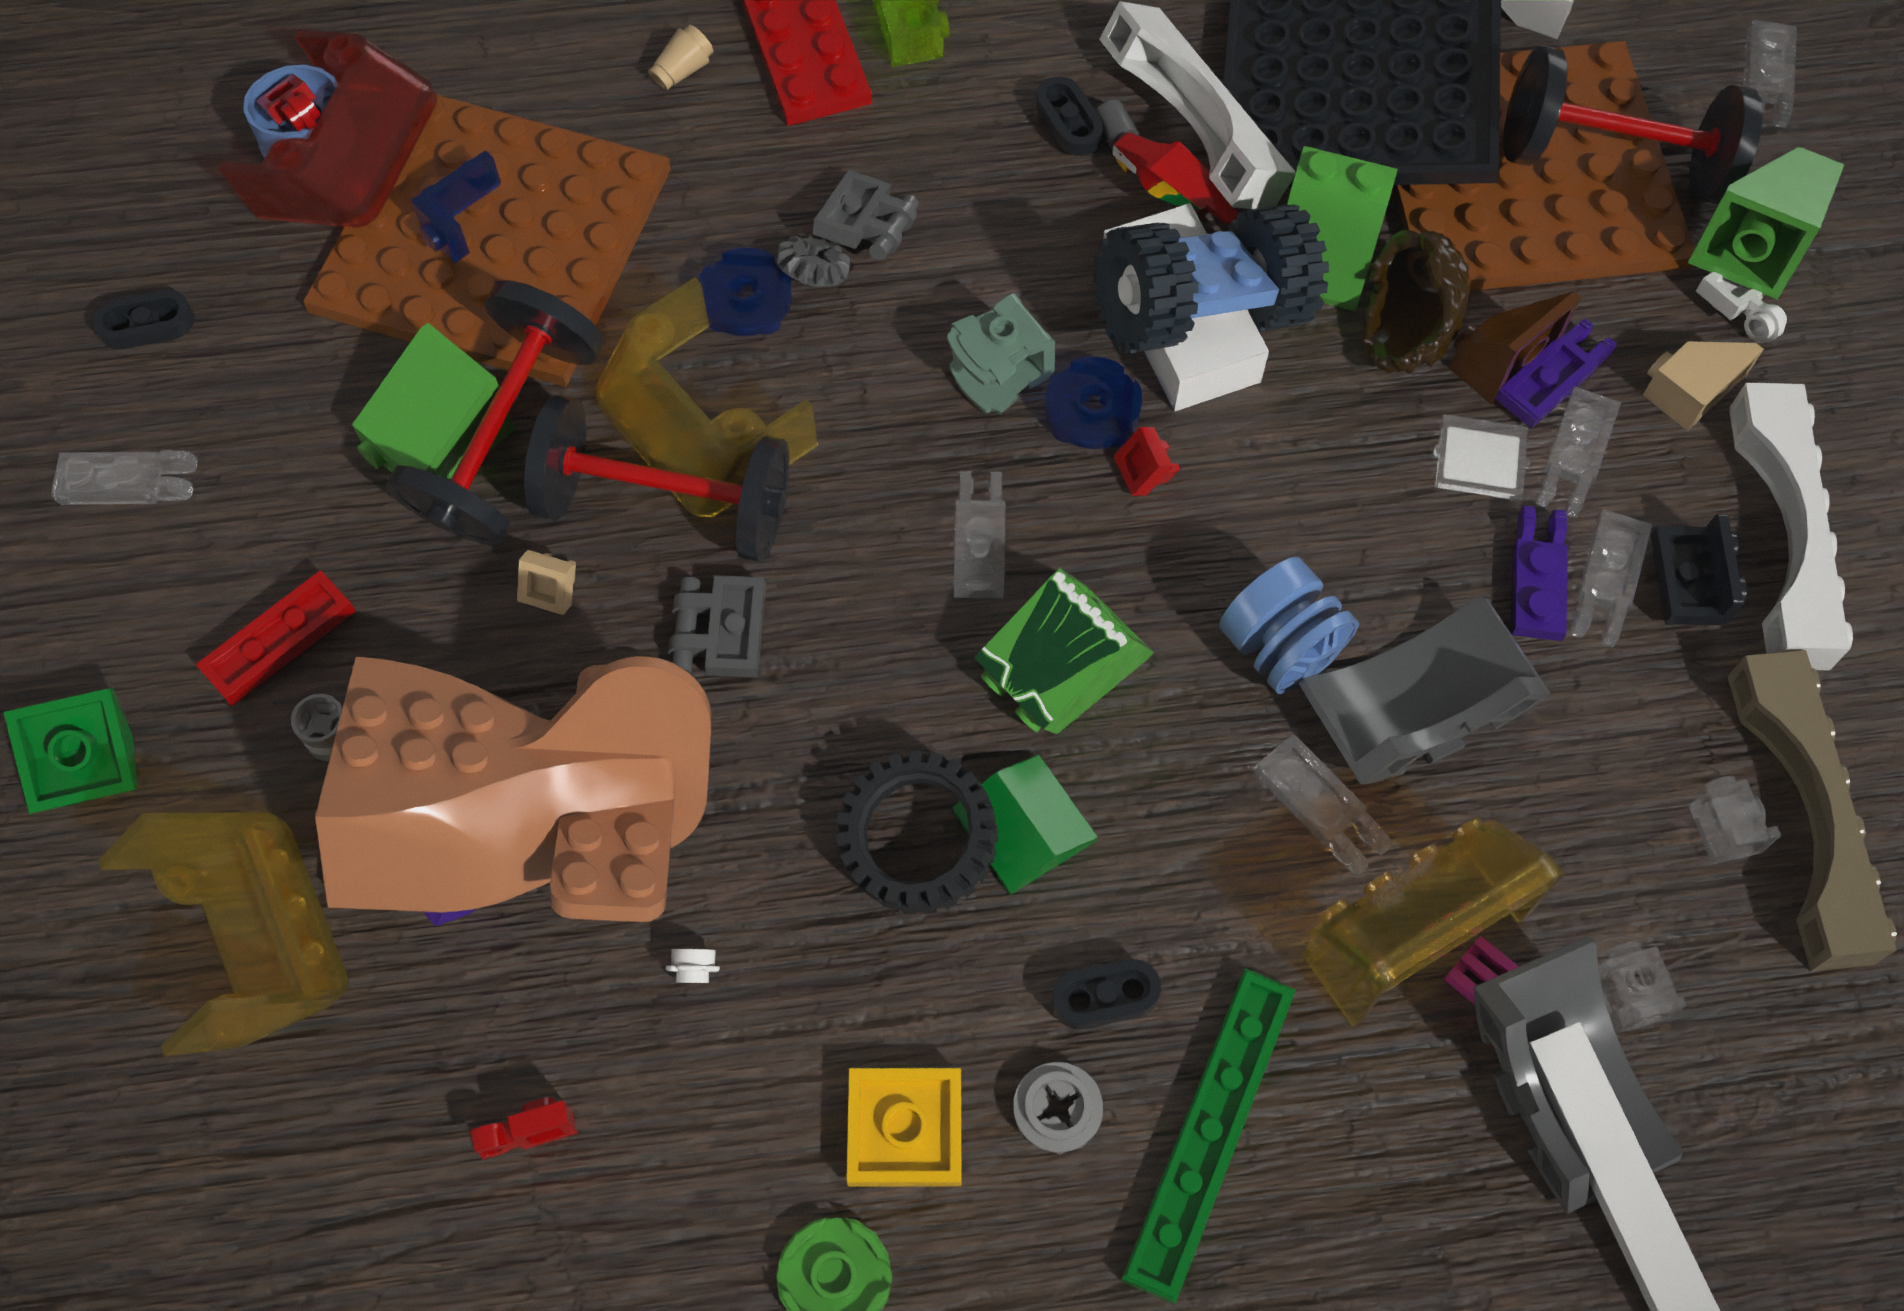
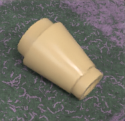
(681, 57)

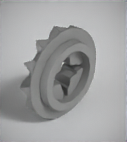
(1063, 1082)

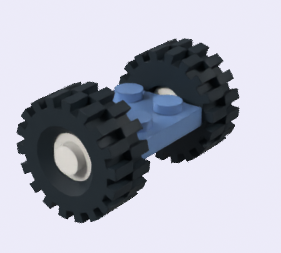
(1159, 281)

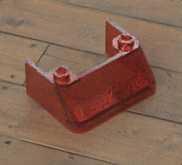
(355, 148)

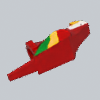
(1172, 175)

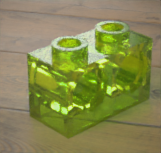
(912, 29)

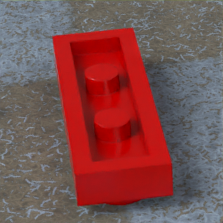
(275, 637)

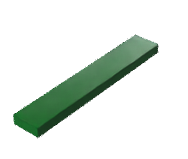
(1208, 1137)

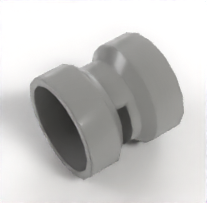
(314, 718)

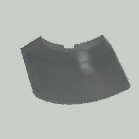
(1426, 693)
(1538, 1002)

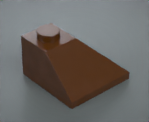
(1509, 341)

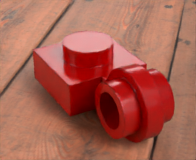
(291, 103)

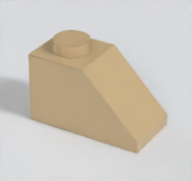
(1698, 377)

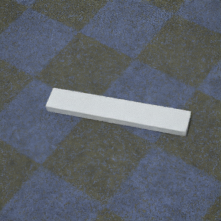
(1619, 1173)

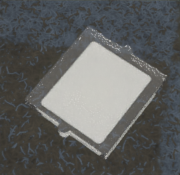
(1481, 457)

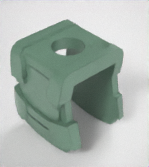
(1000, 355)

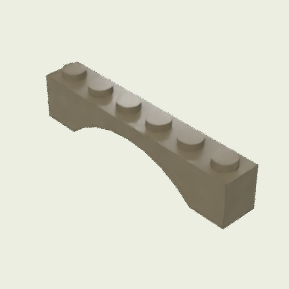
(1843, 911)

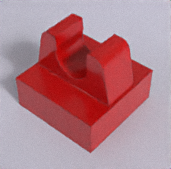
(1145, 461)

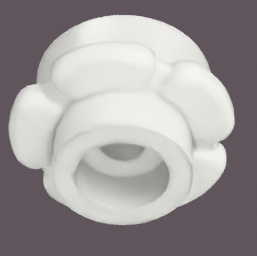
(692, 965)

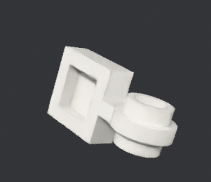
(1763, 320)

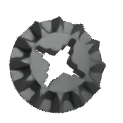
(813, 261)

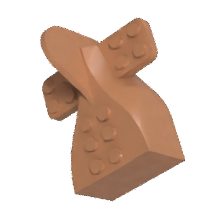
(472, 800)

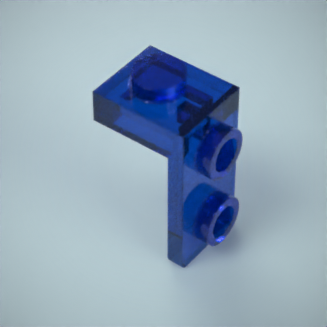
(449, 197)

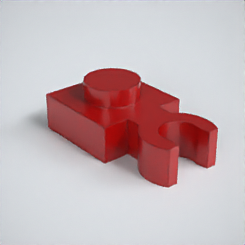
(537, 1124)

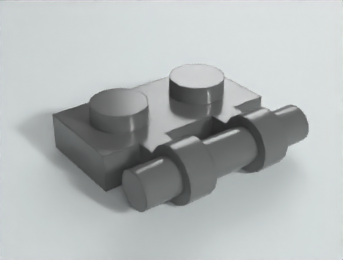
(853, 210)
(734, 625)

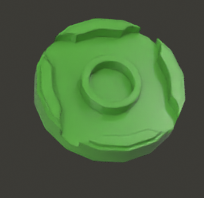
(834, 1268)

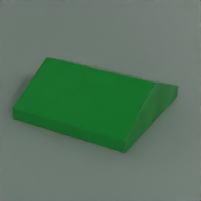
(72, 750)
(1034, 823)

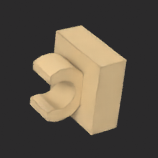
(546, 581)

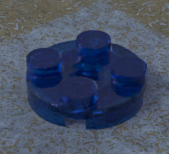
(748, 315)
(1088, 427)

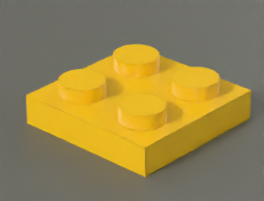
(904, 1127)

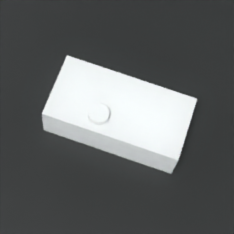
(1220, 351)

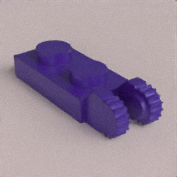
(1553, 375)
(1539, 578)

